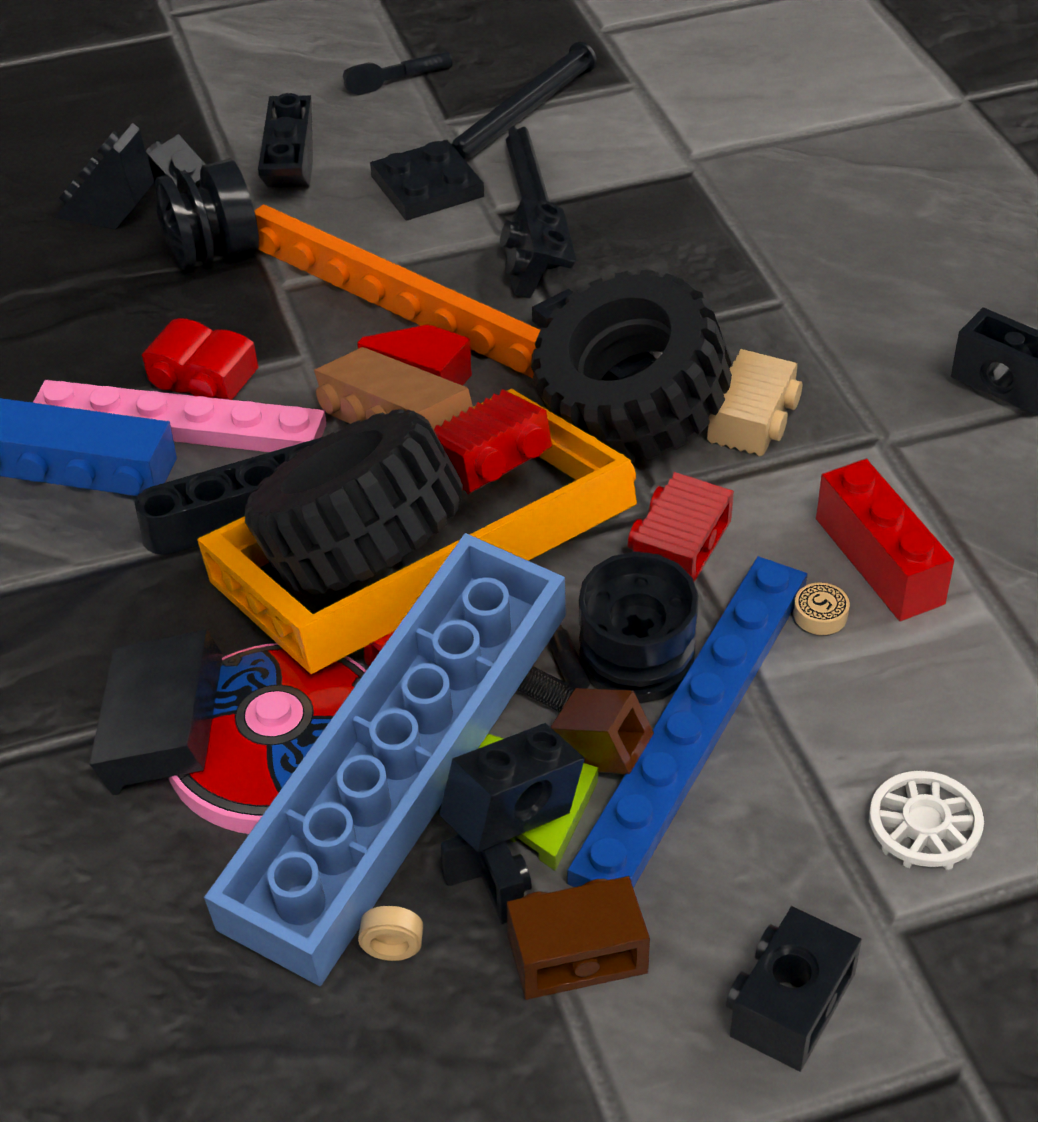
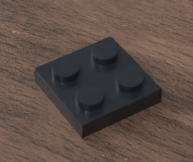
(427, 179)

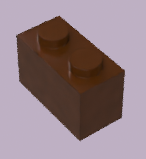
(577, 937)

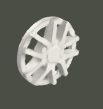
(926, 819)

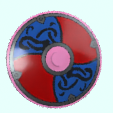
(261, 731)

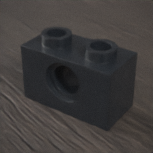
(999, 359)
(511, 786)
(786, 1019)

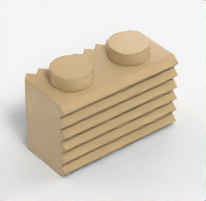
(755, 403)

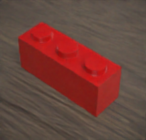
(884, 539)

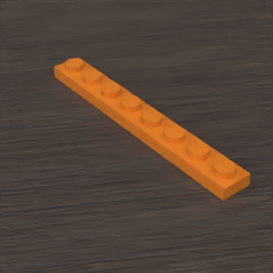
(396, 288)

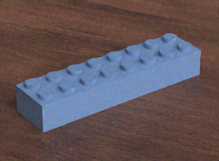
(386, 759)

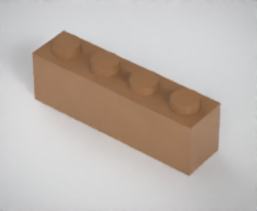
(373, 384)

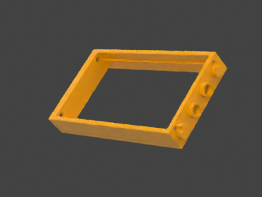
(316, 640)

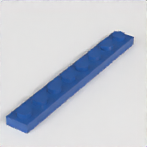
(689, 727)

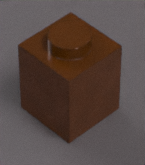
(605, 728)

